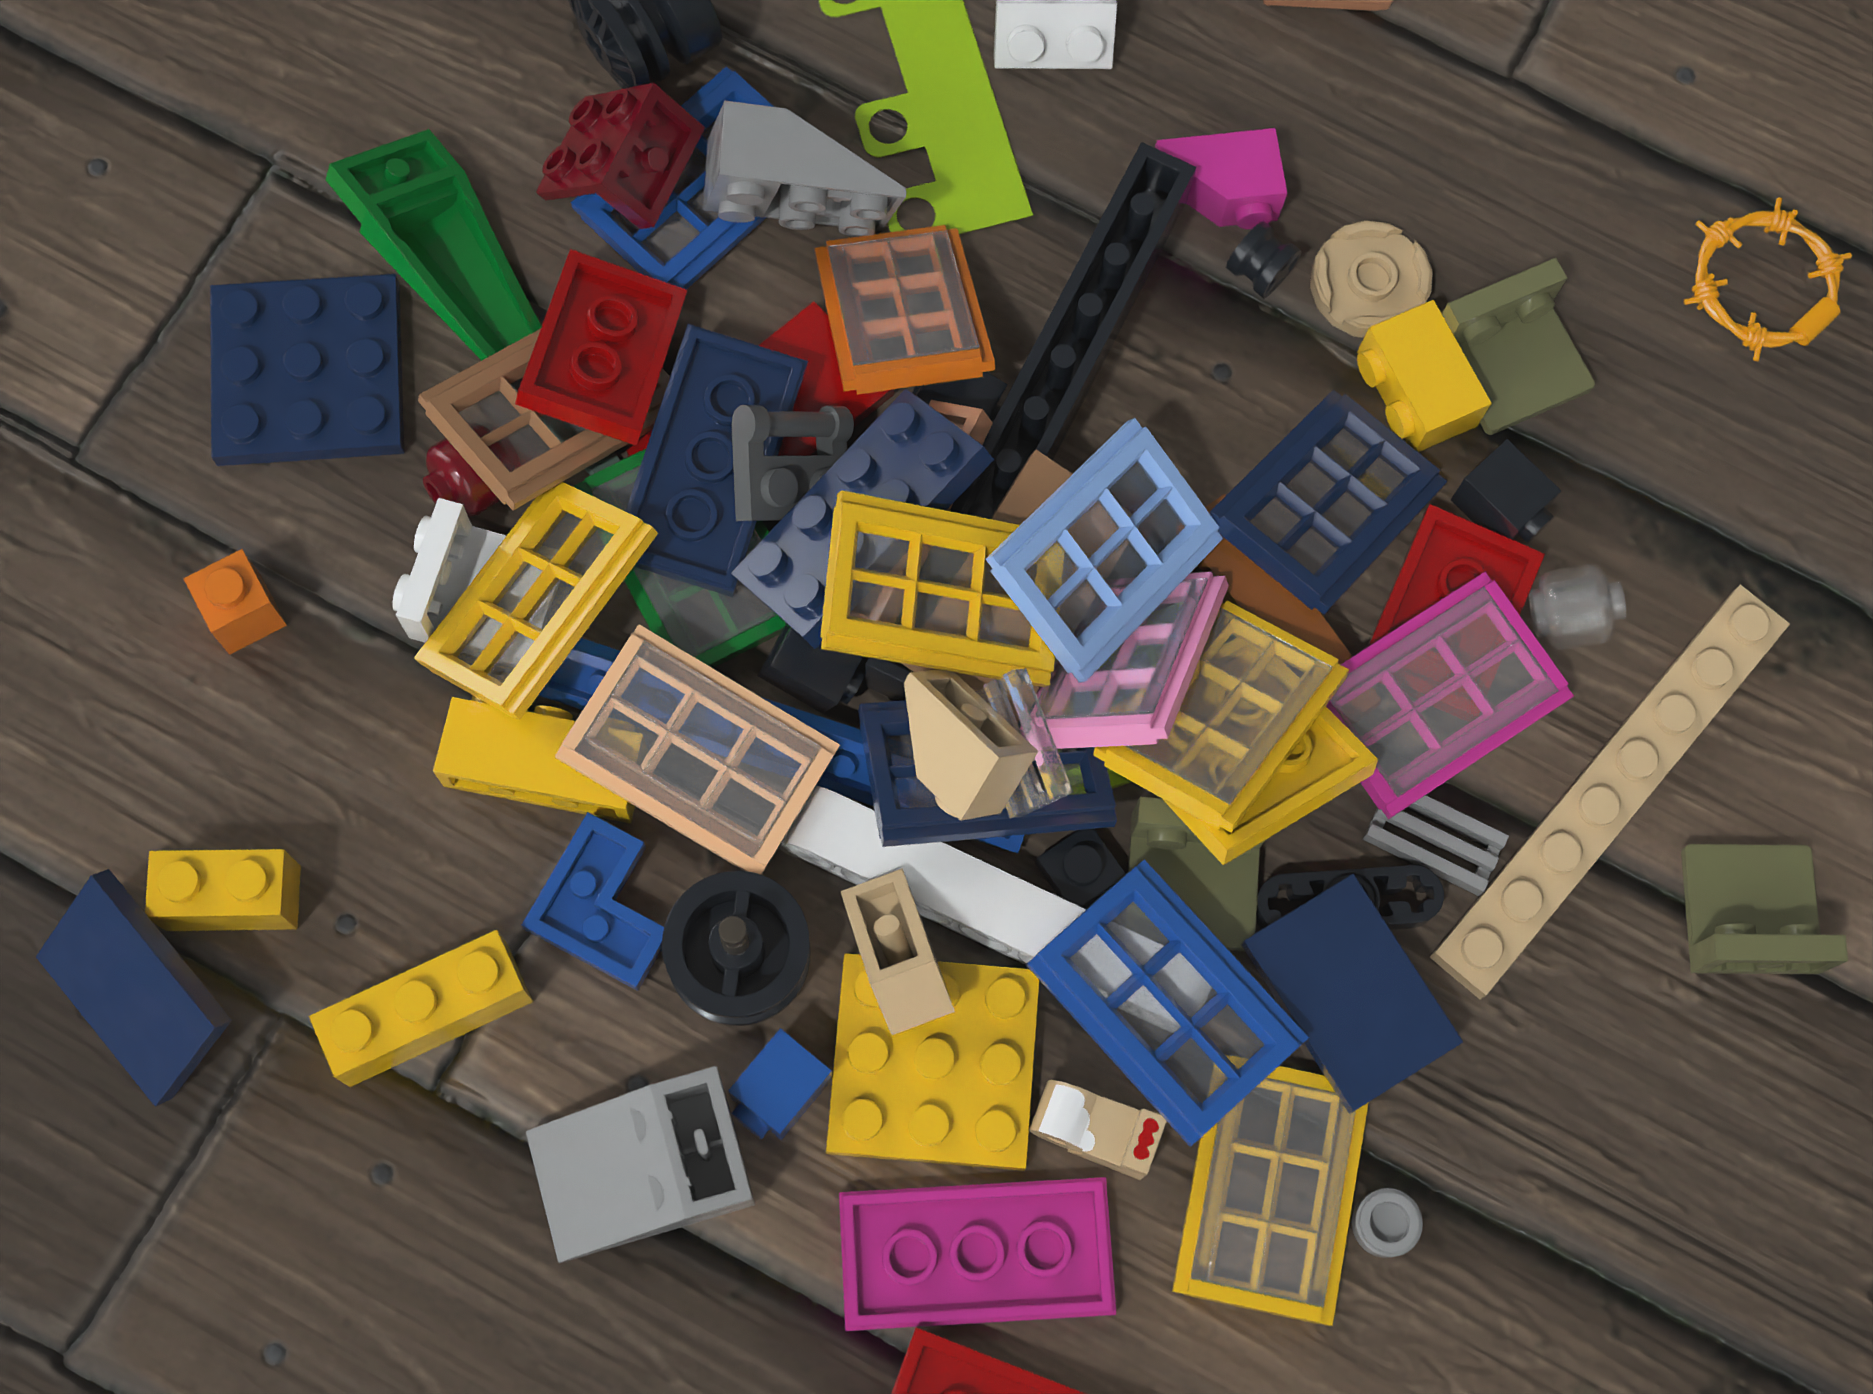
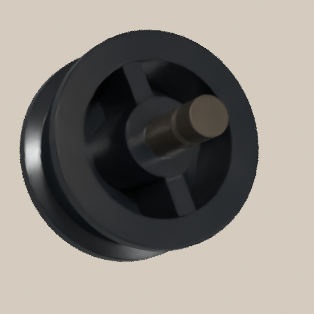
(736, 948)

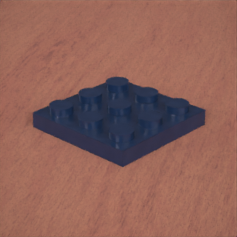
(306, 370)

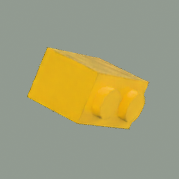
(1422, 377)
(223, 890)

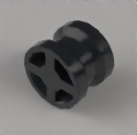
(1263, 259)

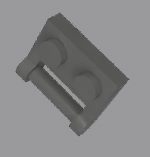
(774, 484)

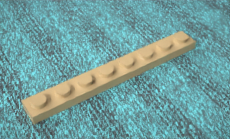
(1608, 792)

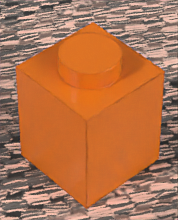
(235, 601)

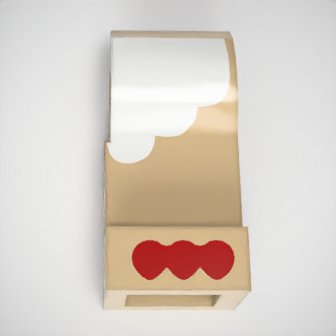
(1098, 1128)

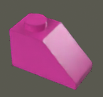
(1236, 175)

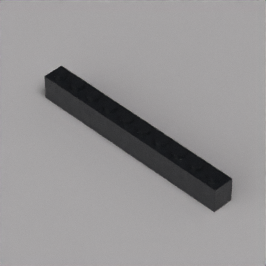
(1072, 342)

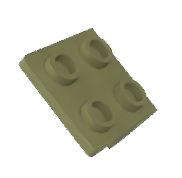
(1519, 346)
(1217, 893)
(1755, 911)

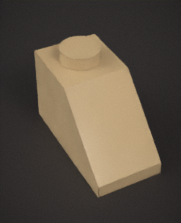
(963, 745)
(896, 952)

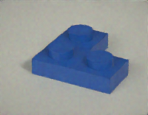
(581, 910)

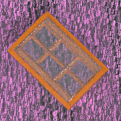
(903, 310)

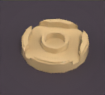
(1369, 276)

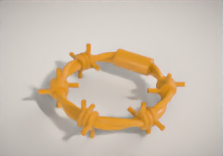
(1754, 336)

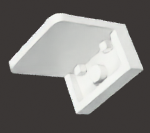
(1054, 34)
(446, 564)

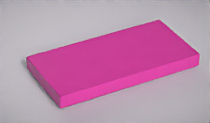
(976, 1254)

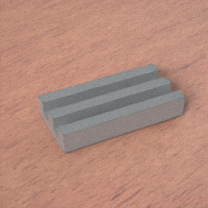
(1452, 819)

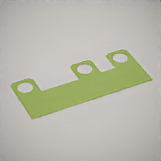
(947, 112)

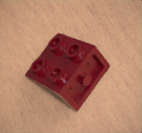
(624, 149)

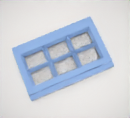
(1105, 549)

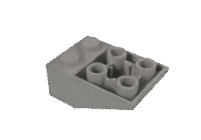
(787, 170)
(640, 1165)

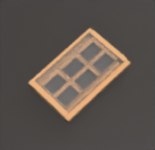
(697, 751)

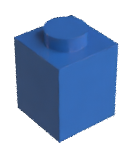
(778, 1087)

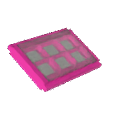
(1445, 692)

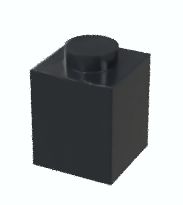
(1507, 494)

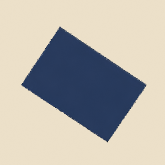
(132, 987)
(1352, 993)

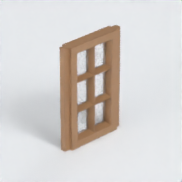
(535, 447)

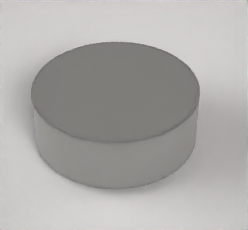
(1387, 1223)

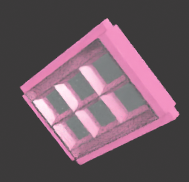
(1144, 681)

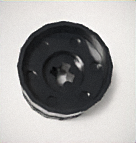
(633, 35)

